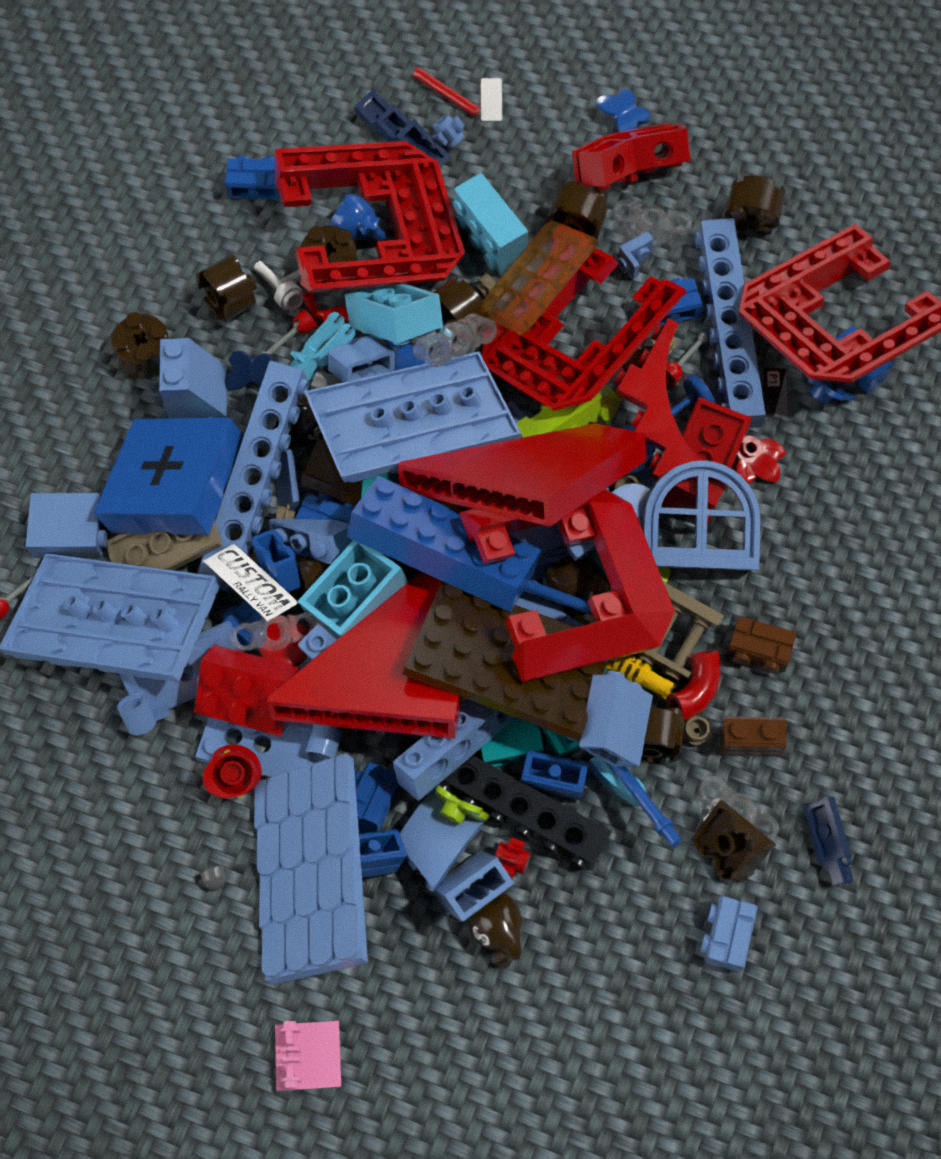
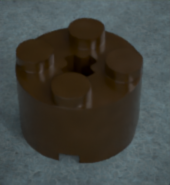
(755, 204)
(579, 208)
(337, 243)
(227, 288)
(458, 301)
(138, 344)
(663, 735)

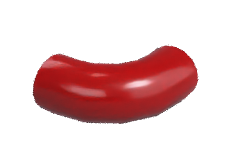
(701, 685)

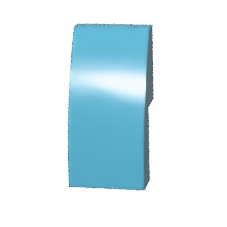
(608, 778)

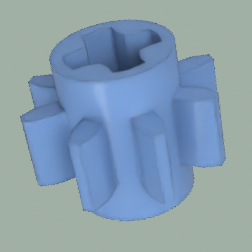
(448, 131)

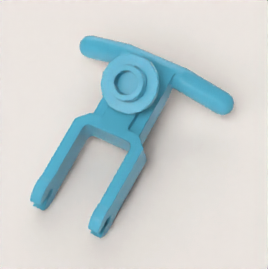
(308, 358)

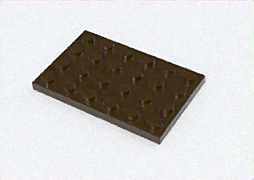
(469, 654)

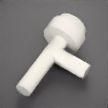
(288, 293)

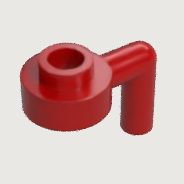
(322, 314)

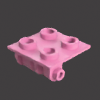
(307, 1055)

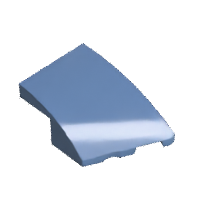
(435, 841)

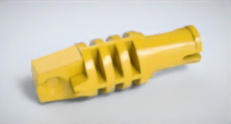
(640, 672)

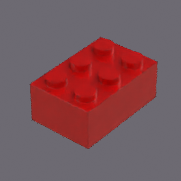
(237, 687)

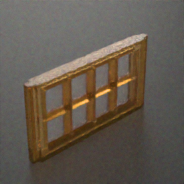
(537, 276)

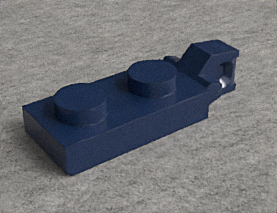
(829, 840)

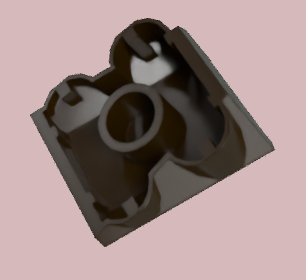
(323, 476)
(732, 843)

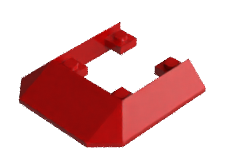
(416, 202)
(785, 295)
(556, 378)
(626, 619)

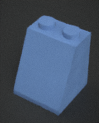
(191, 380)

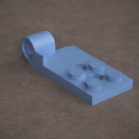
(152, 698)
(296, 748)

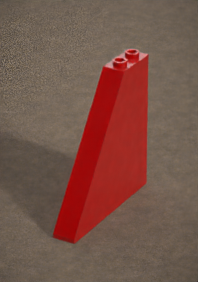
(529, 476)
(361, 676)

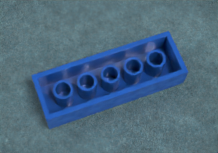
(436, 543)

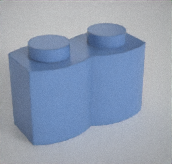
(361, 359)

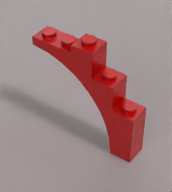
(648, 391)

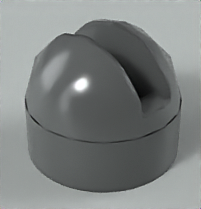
(215, 877)

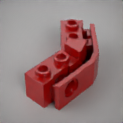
(625, 152)

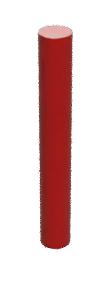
(446, 92)

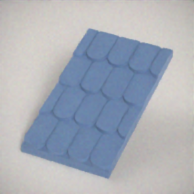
(410, 415)
(111, 617)
(310, 871)

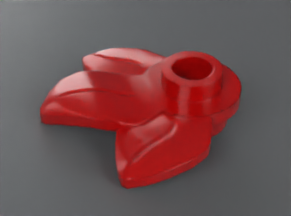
(761, 462)

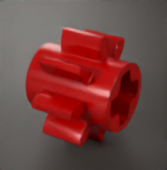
(513, 856)

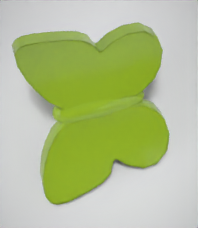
(456, 809)

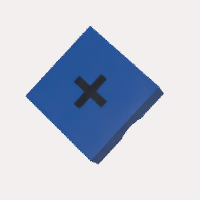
(170, 476)

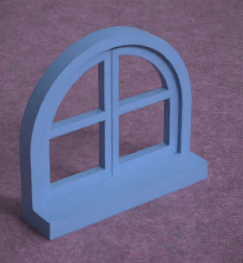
(700, 556)

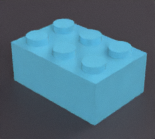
(489, 223)
(394, 312)
(352, 588)

